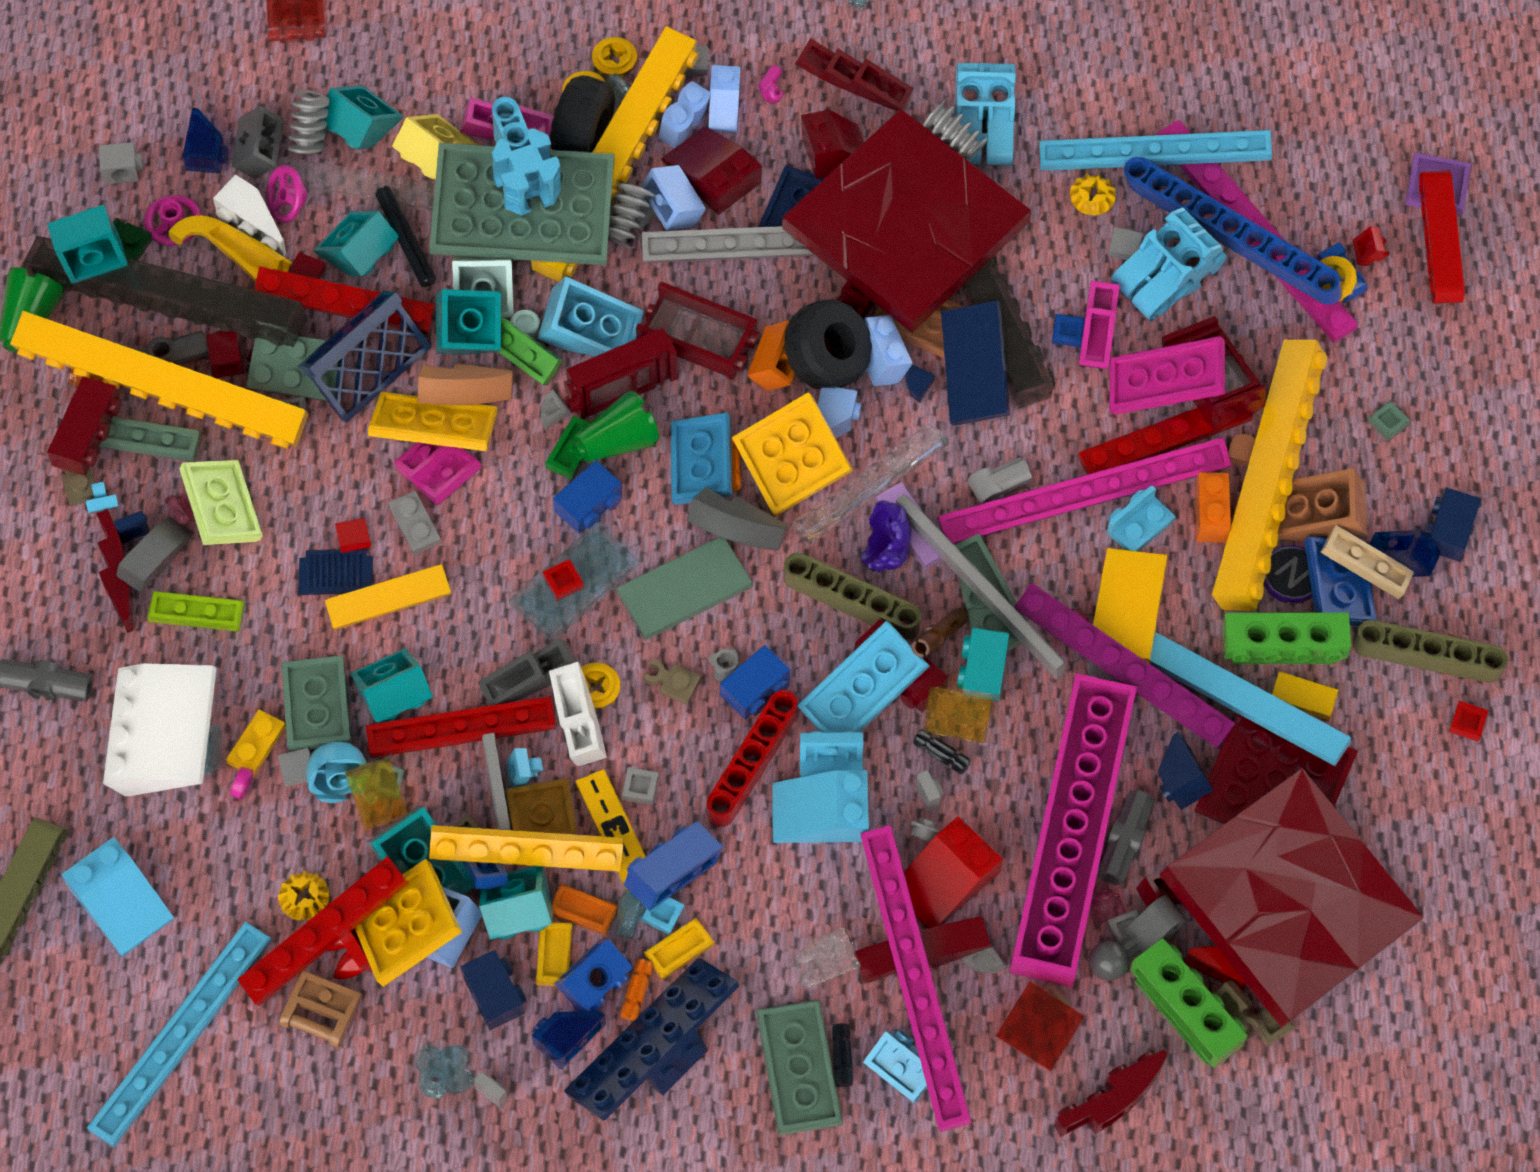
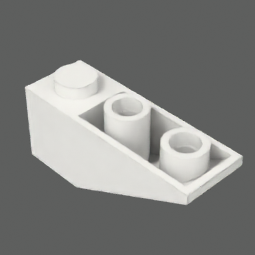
(245, 207)

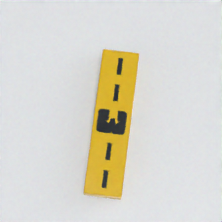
(609, 816)

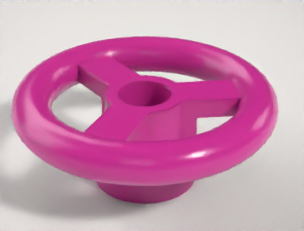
(288, 193)
(168, 207)

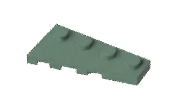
(978, 613)

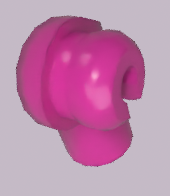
(768, 85)

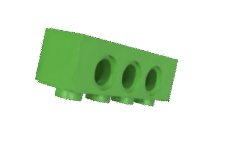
(1286, 638)
(1189, 1021)

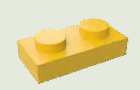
(256, 742)

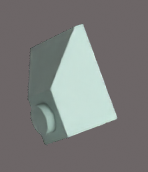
(485, 275)

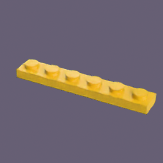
(526, 848)

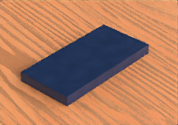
(975, 363)

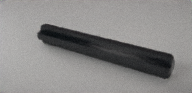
(406, 236)

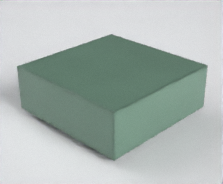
(1389, 420)

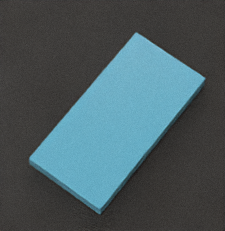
(864, 683)

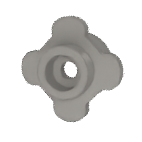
(724, 656)
(924, 829)

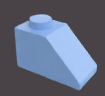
(724, 98)
(839, 408)

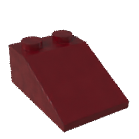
(716, 168)

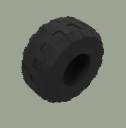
(582, 114)
(808, 352)

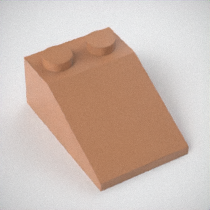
(1323, 502)

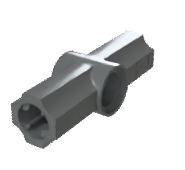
(179, 349)
(45, 680)
(1126, 837)

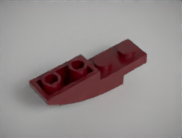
(1124, 1091)

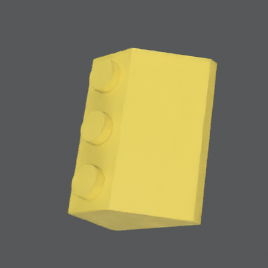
(421, 137)

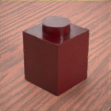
(225, 354)

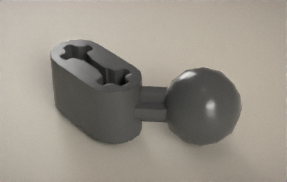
(1159, 920)

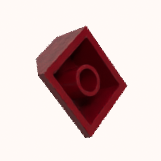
(828, 140)

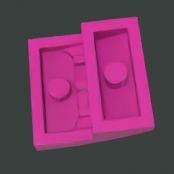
(437, 469)

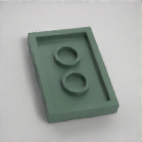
(277, 370)
(315, 702)

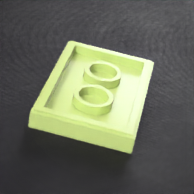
(220, 502)

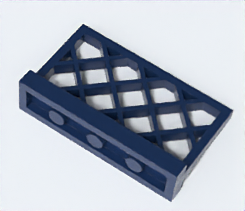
(355, 333)

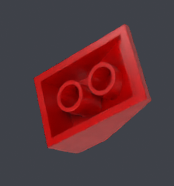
(950, 872)

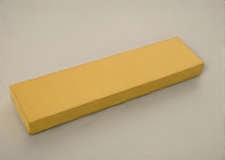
(387, 597)

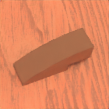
(464, 385)

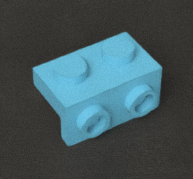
(830, 752)

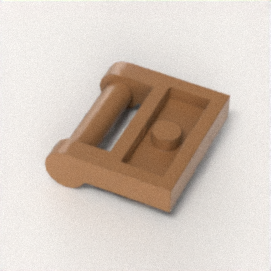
(324, 999)

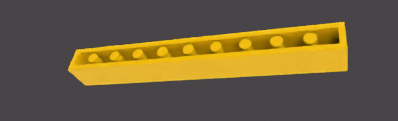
(638, 117)
(159, 379)
(1269, 476)

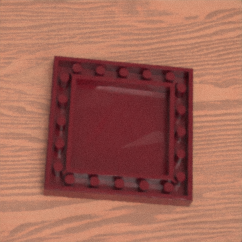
(906, 220)
(1291, 897)

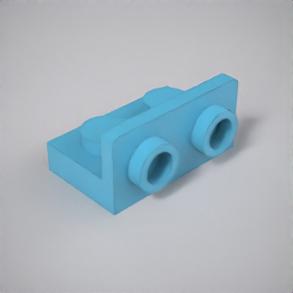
(1139, 521)
(898, 1063)

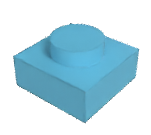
(664, 915)

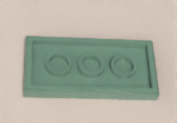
(684, 587)
(799, 1067)

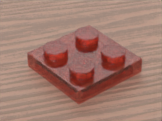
(1040, 1026)

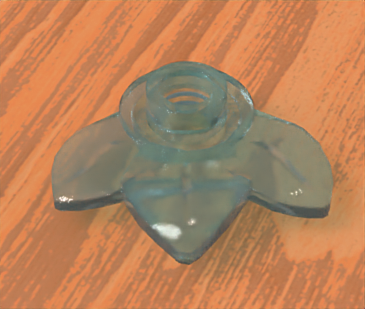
(447, 1067)

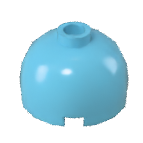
(327, 770)

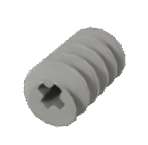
(310, 122)
(953, 131)
(626, 213)

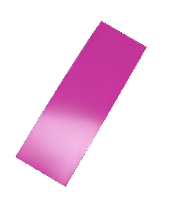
(479, 121)
(1099, 325)

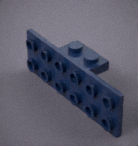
(657, 1044)

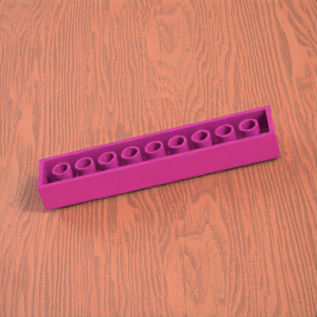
(1073, 831)

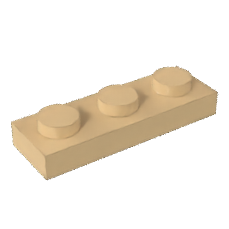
(1367, 562)

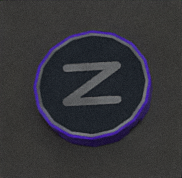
(1289, 575)

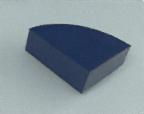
(918, 382)

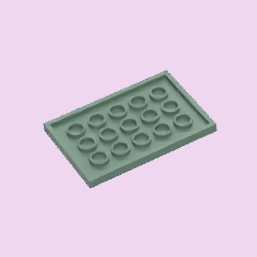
(474, 221)

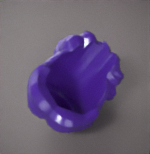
(889, 537)

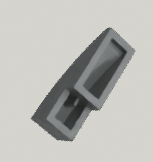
(736, 520)
(153, 553)
(526, 673)

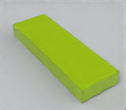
(196, 611)

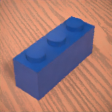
(672, 865)

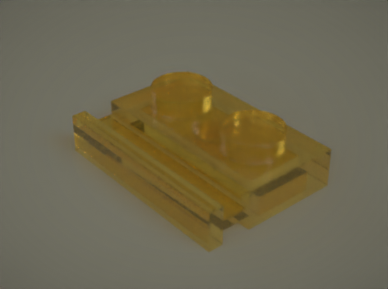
(957, 714)
(376, 793)

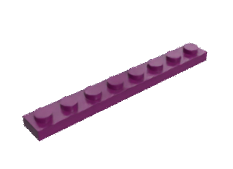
(1124, 665)

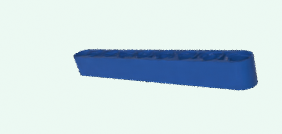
(1239, 240)

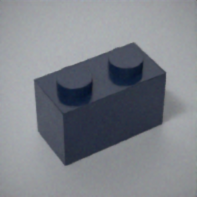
(1453, 522)
(493, 990)

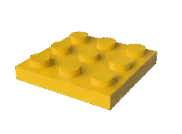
(792, 454)
(408, 925)

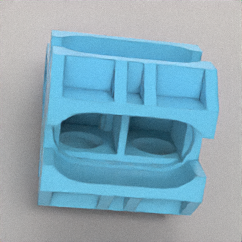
(999, 116)
(522, 160)
(1158, 273)

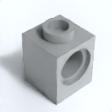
(120, 163)

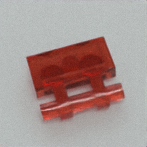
(295, 13)

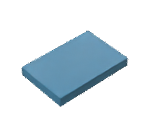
(701, 457)

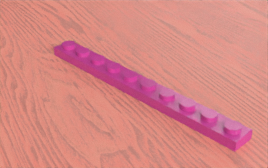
(1216, 184)
(1084, 491)
(915, 979)

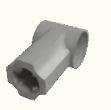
(995, 483)

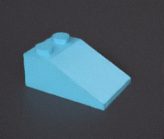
(587, 319)
(821, 807)
(117, 896)

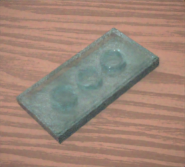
(600, 564)

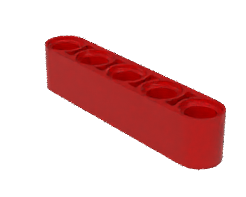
(1441, 236)
(756, 745)

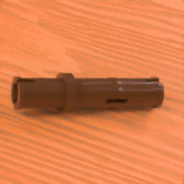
(935, 635)

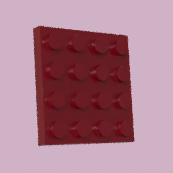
(1257, 762)

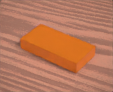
(583, 909)

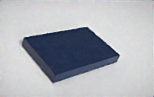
(790, 189)

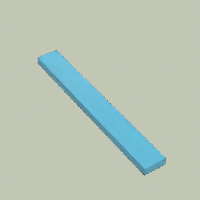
(1158, 149)
(1248, 700)
(179, 1035)

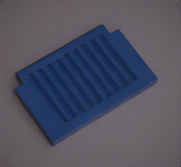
(334, 572)

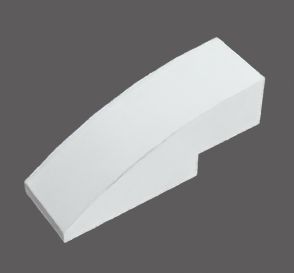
(577, 714)

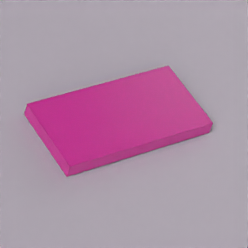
(1167, 375)

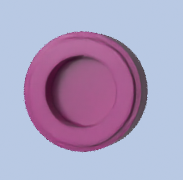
(242, 783)

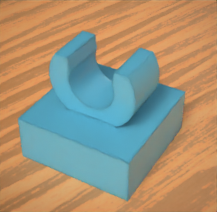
(101, 499)
(522, 769)

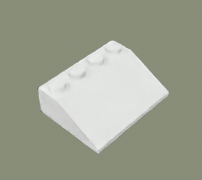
(159, 727)

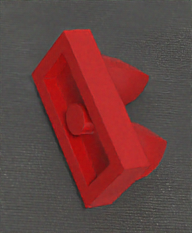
(353, 960)

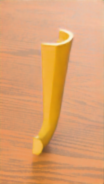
(235, 244)

